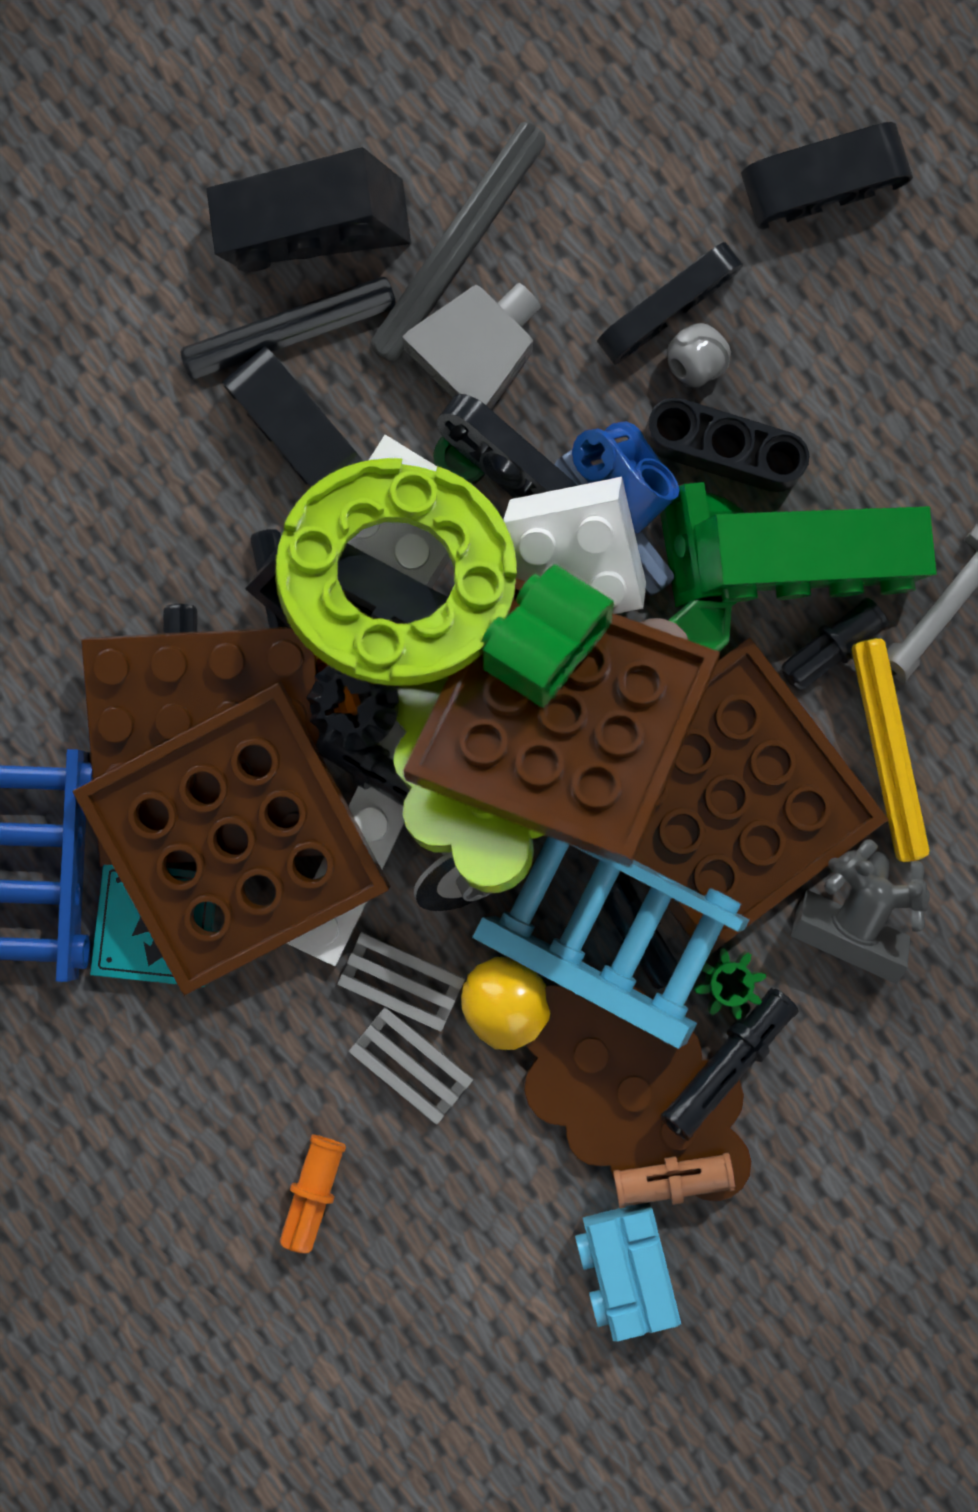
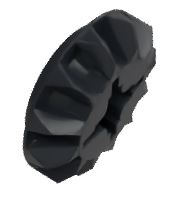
(375, 717)

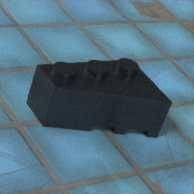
(309, 211)
(366, 583)

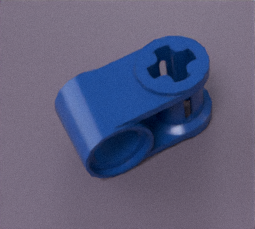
(645, 479)

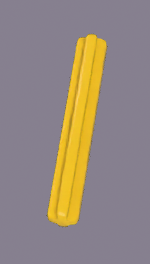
(890, 750)

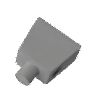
(475, 342)

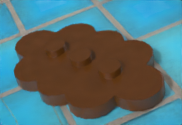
(615, 1082)

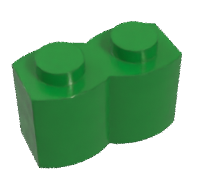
(547, 634)

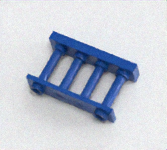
(71, 948)

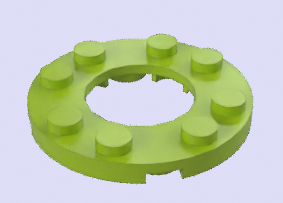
(394, 493)

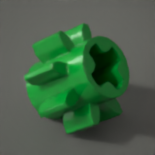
(744, 977)

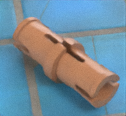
(674, 1180)

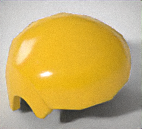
(505, 1003)

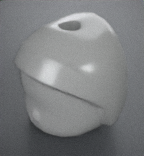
(698, 355)

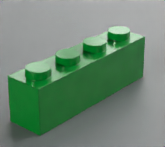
(815, 550)

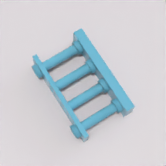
(614, 985)

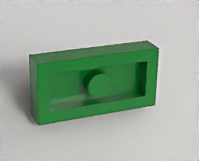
(678, 527)

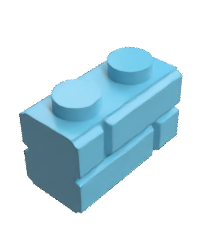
(630, 1271)

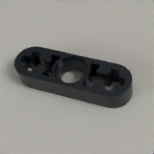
(678, 294)
(492, 443)

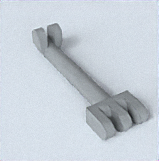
(905, 655)

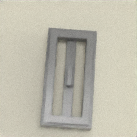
(357, 961)
(447, 1095)

